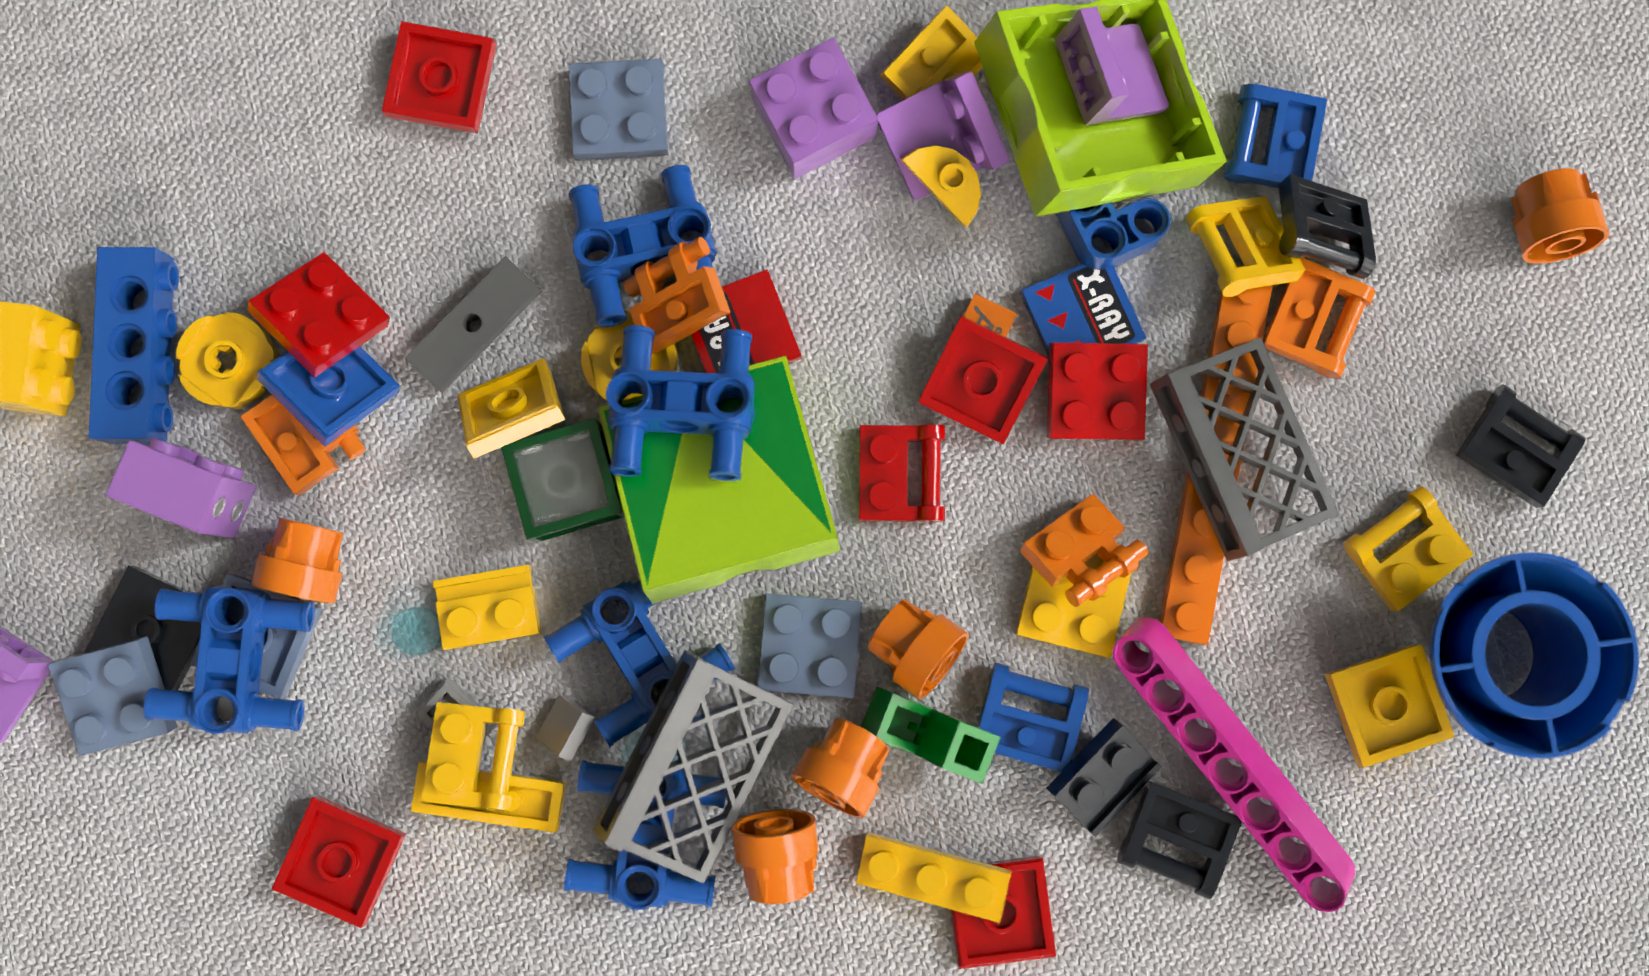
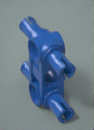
(632, 239)
(681, 403)
(634, 649)
(229, 660)
(613, 878)

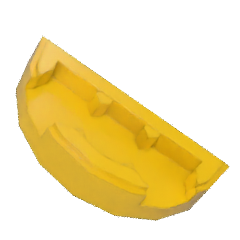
(948, 178)

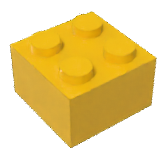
(37, 359)

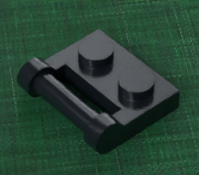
(1329, 213)
(1515, 459)
(1186, 824)

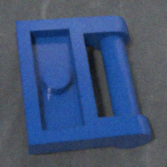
(1291, 138)
(1028, 734)

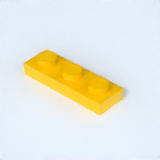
(534, 806)
(934, 877)

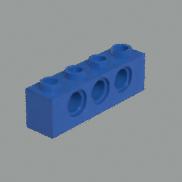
(119, 278)

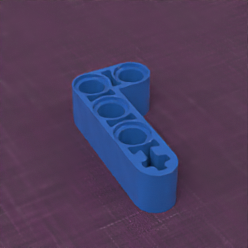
(1116, 228)

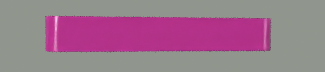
(1238, 786)

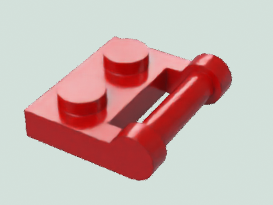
(885, 473)

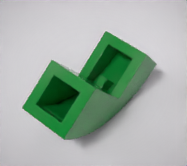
(930, 734)

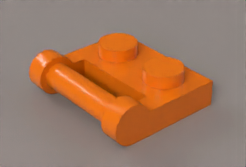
(1303, 314)

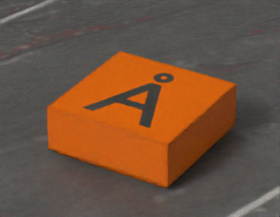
(990, 314)

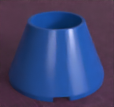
(1580, 663)

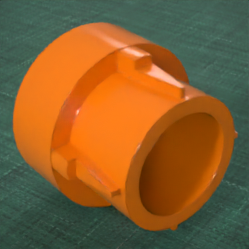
(1557, 216)
(301, 562)
(917, 647)
(843, 768)
(777, 854)

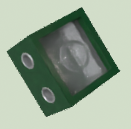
(563, 480)

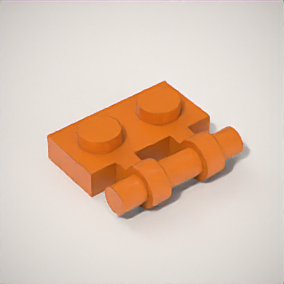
(682, 306)
(293, 448)
(1073, 540)

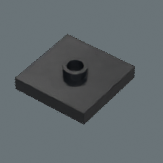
(133, 616)

